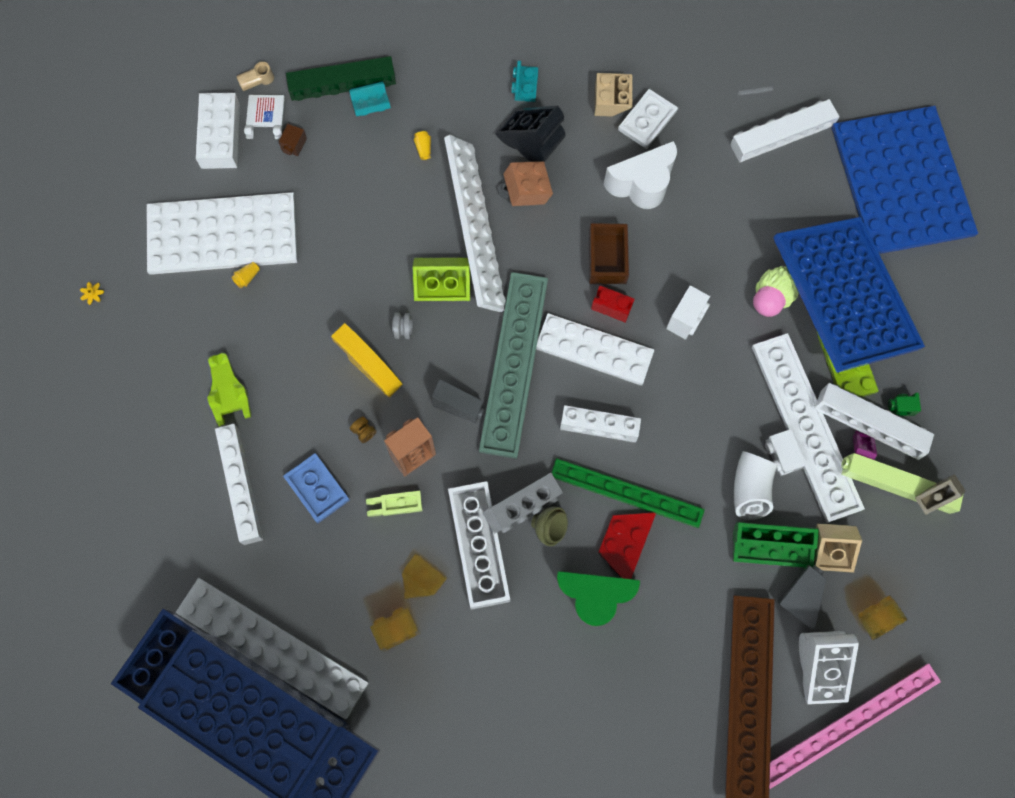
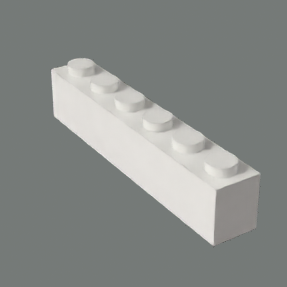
(784, 130)
(874, 421)
(239, 484)

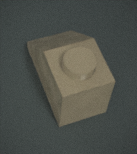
(940, 494)

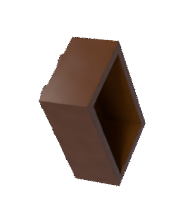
(608, 253)

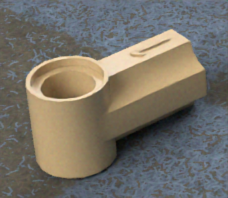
(254, 77)

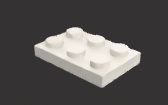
(647, 119)

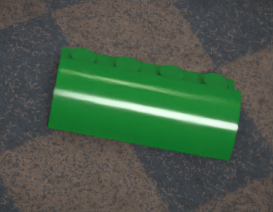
(774, 544)

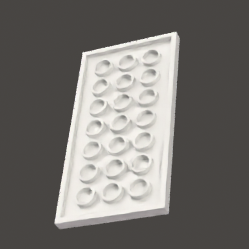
(221, 233)

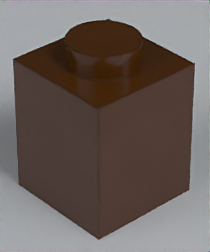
(292, 140)

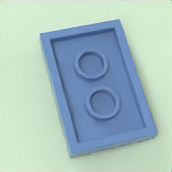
(316, 488)

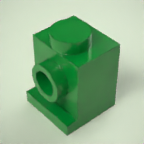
(905, 405)

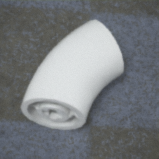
(753, 486)

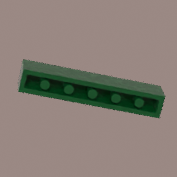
(339, 78)

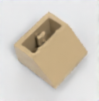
(612, 93)

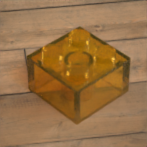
(394, 629)

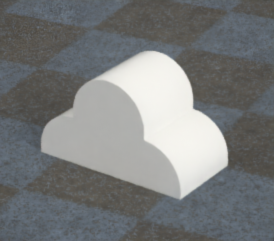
(643, 176)
(827, 665)

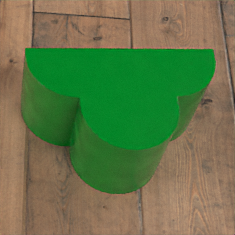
(597, 595)

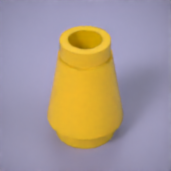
(423, 144)
(244, 275)

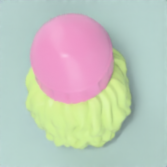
(774, 292)

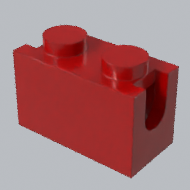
(612, 304)

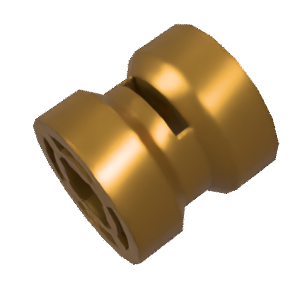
(363, 429)

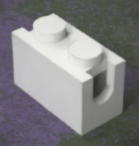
(785, 452)

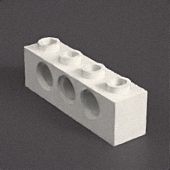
(600, 424)

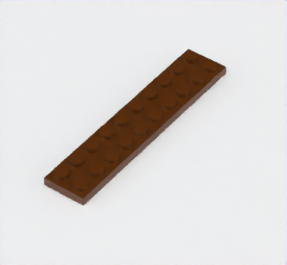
(750, 698)

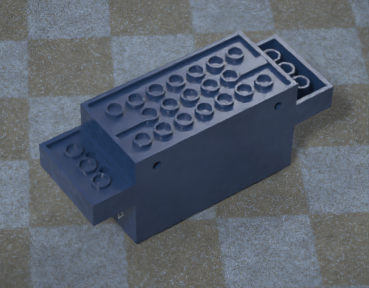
(242, 714)

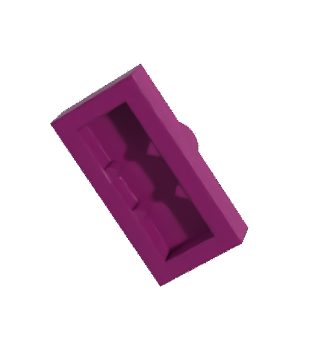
(864, 445)

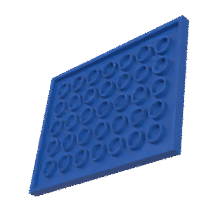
(904, 179)
(848, 293)

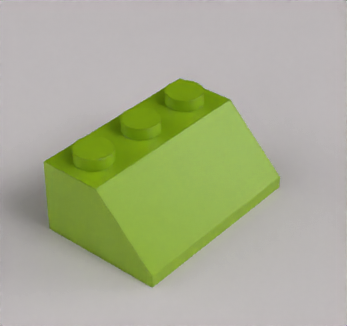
(441, 279)

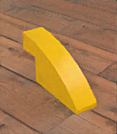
(366, 360)

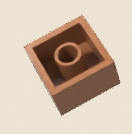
(527, 183)

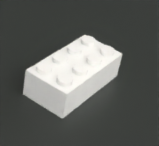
(218, 130)

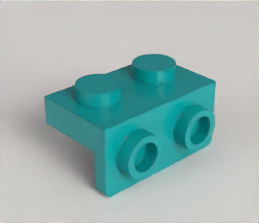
(369, 99)

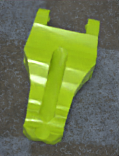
(226, 392)

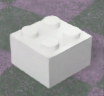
(689, 313)

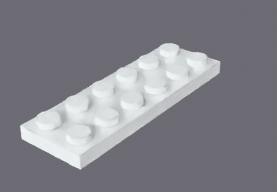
(594, 349)

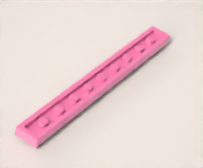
(851, 724)

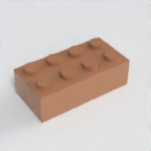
(410, 446)

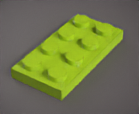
(856, 380)

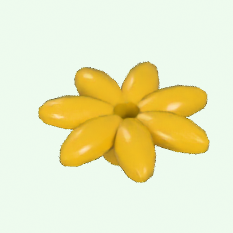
(91, 293)

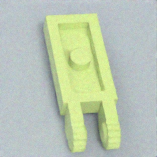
(396, 504)

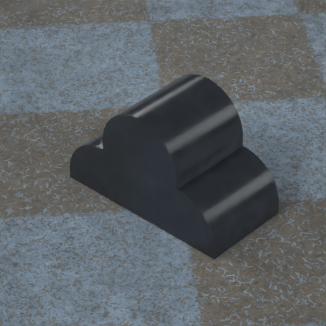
(534, 131)

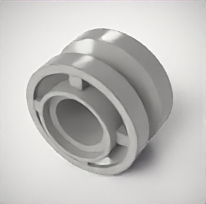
(402, 325)

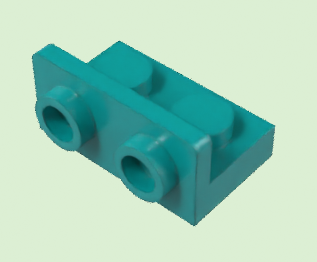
(526, 83)

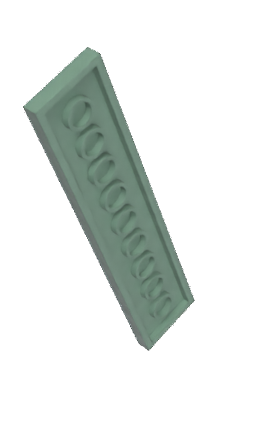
(513, 366)

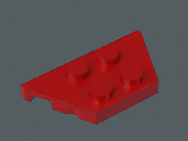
(625, 541)

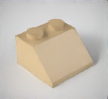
(837, 547)

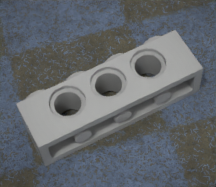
(498, 517)

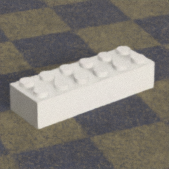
(478, 546)

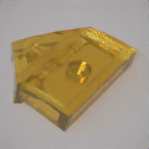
(421, 578)

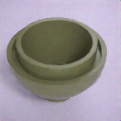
(550, 525)

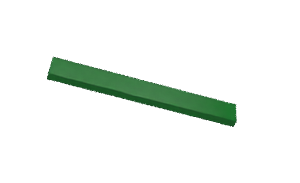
(627, 493)

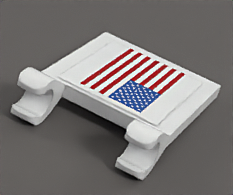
(264, 112)

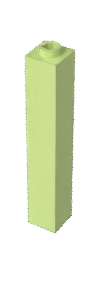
(891, 479)

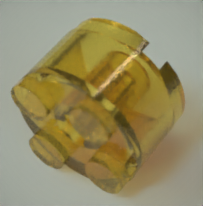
(882, 617)

